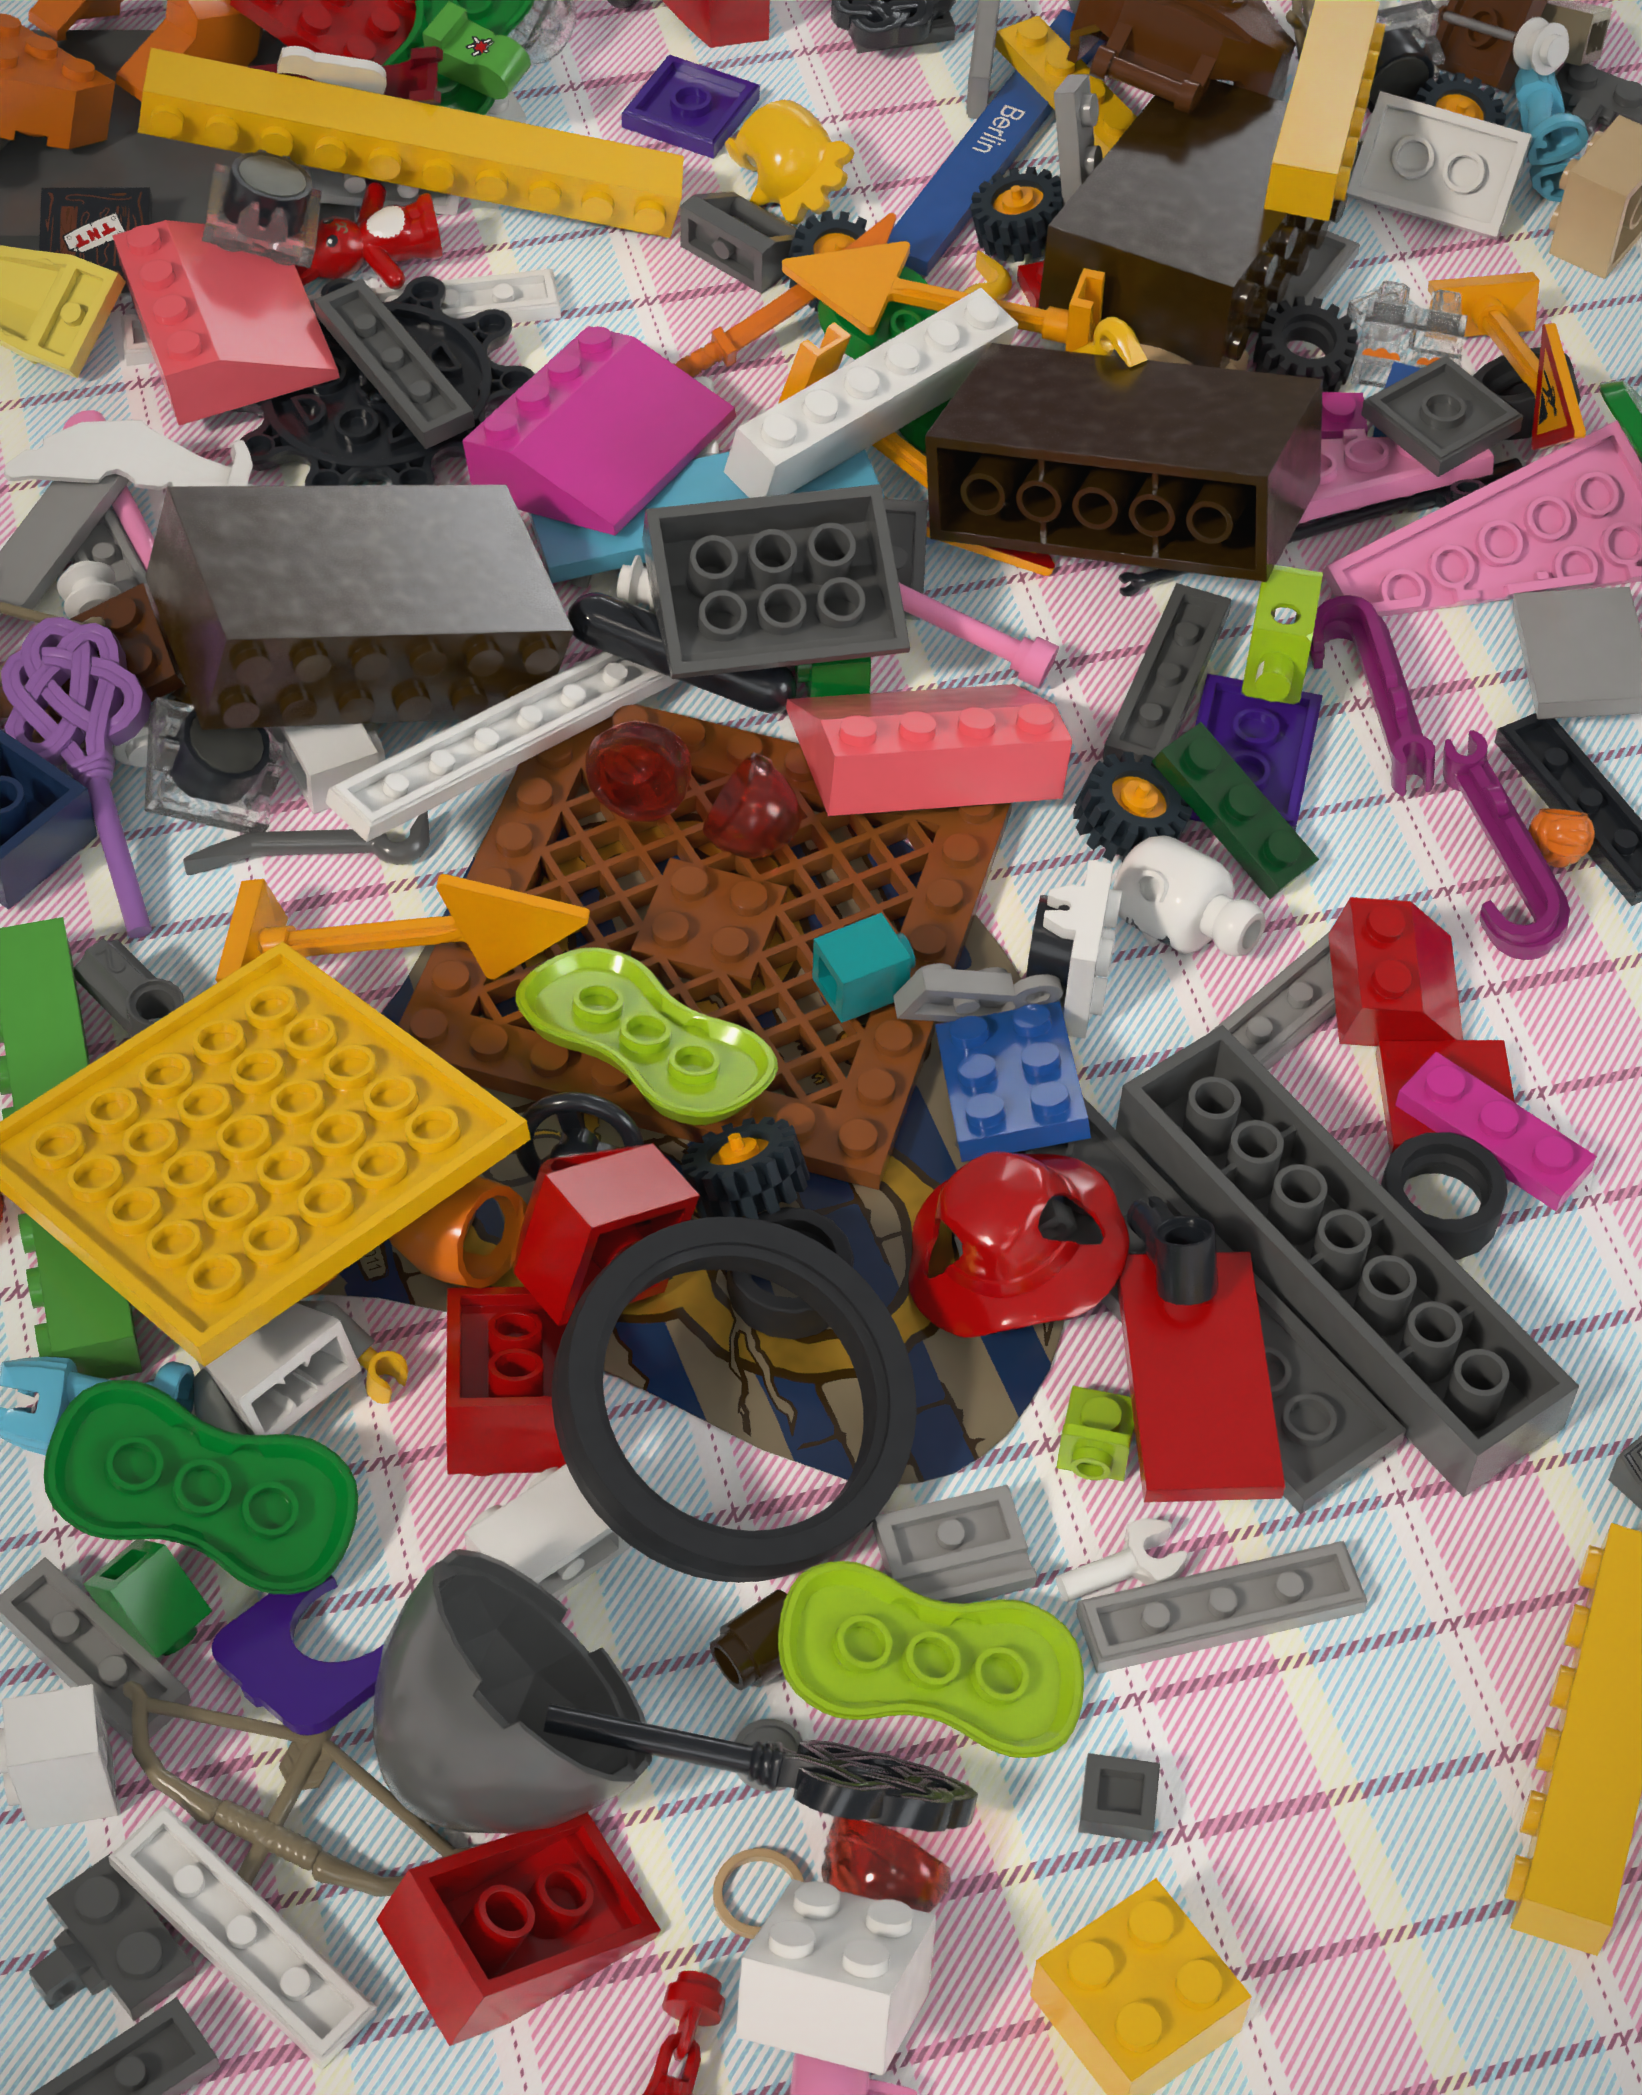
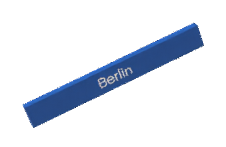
(985, 150)

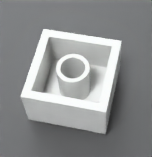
(836, 1976)

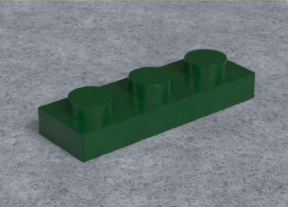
(1235, 810)

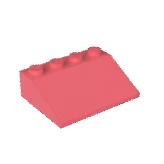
(220, 320)
(932, 748)

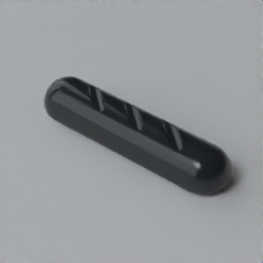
(636, 637)

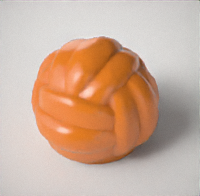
(1562, 835)

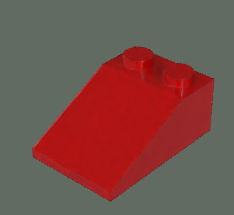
(500, 1382)
(513, 1924)

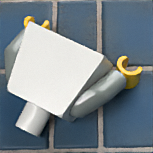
(291, 1369)

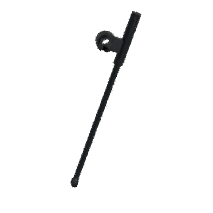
(1439, 497)

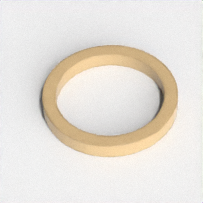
(733, 1863)

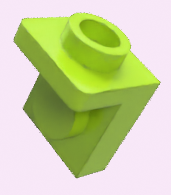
(1096, 1434)

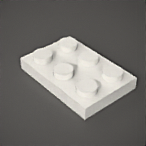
(1439, 165)

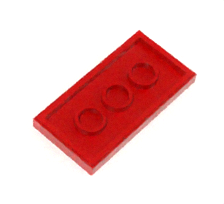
(1200, 1388)

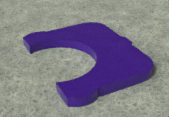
(273, 1674)

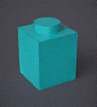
(861, 966)

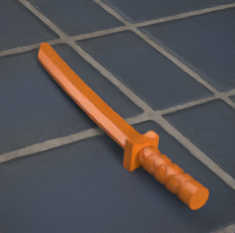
(727, 344)

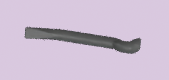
(311, 843)

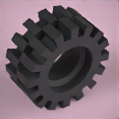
(1312, 326)

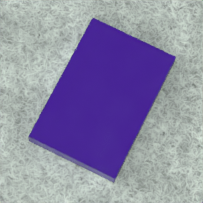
(1264, 738)

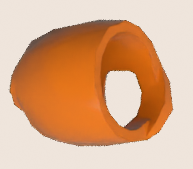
(438, 1237)

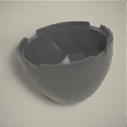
(470, 1697)

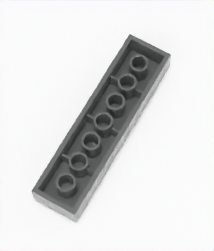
(1347, 1259)

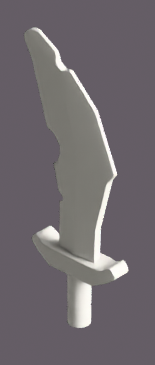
(128, 449)

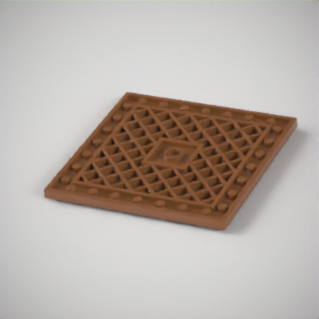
(718, 936)

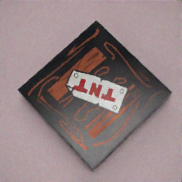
(86, 218)

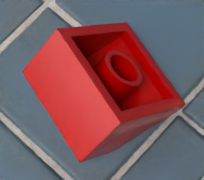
(1392, 974)

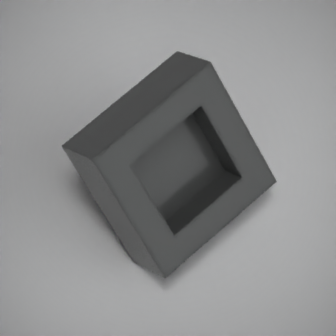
(1119, 1797)

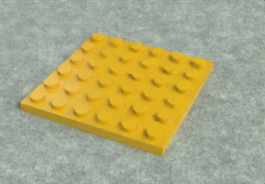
(248, 1149)

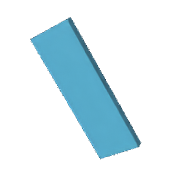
(579, 551)

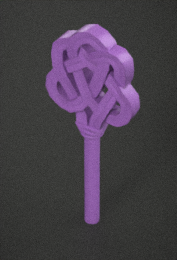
(92, 710)

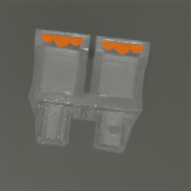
(1394, 327)

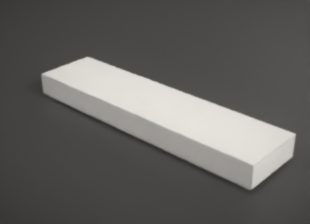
(243, 1936)

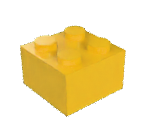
(1139, 1994)

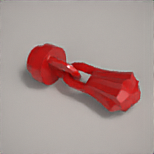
(694, 2002)

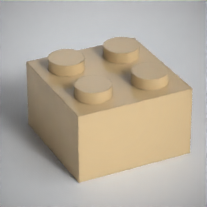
(1601, 201)

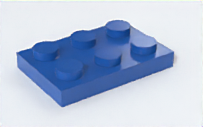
(1012, 1081)

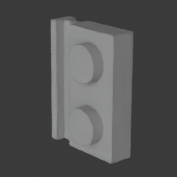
(957, 1547)

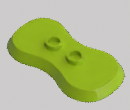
(621, 1013)
(879, 1650)

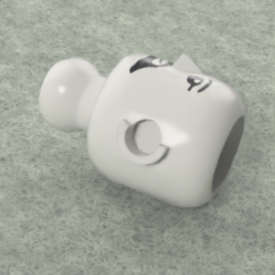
(1185, 899)

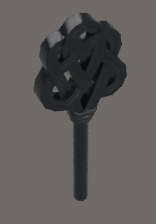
(888, 22)
(823, 1773)

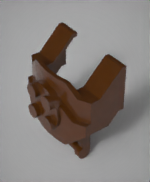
(1182, 45)

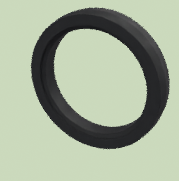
(837, 1296)

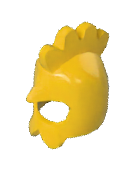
(792, 159)

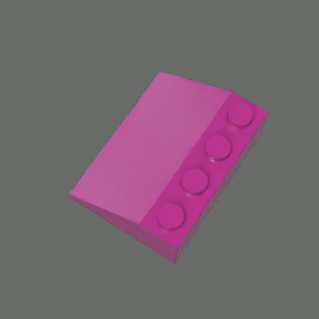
(596, 432)

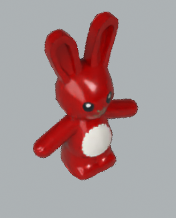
(377, 237)

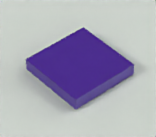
(690, 106)

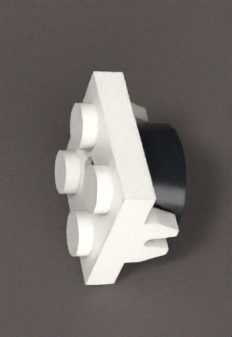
(1075, 945)

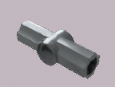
(125, 986)

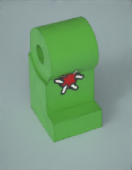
(475, 54)

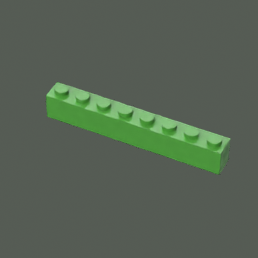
(43, 1048)

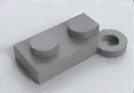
(948, 993)

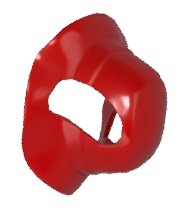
(1006, 1267)

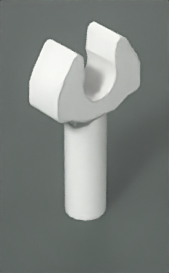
(1126, 1564)

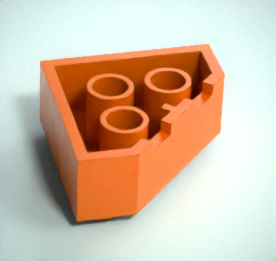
(50, 90)

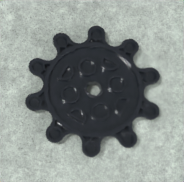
(364, 439)

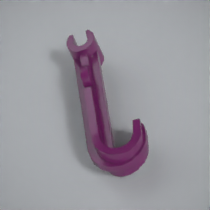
(1358, 621)
(1516, 852)

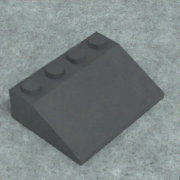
(774, 581)

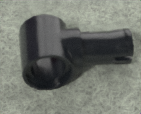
(1180, 1250)

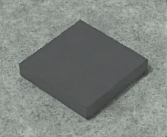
(1442, 415)

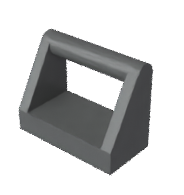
(731, 245)

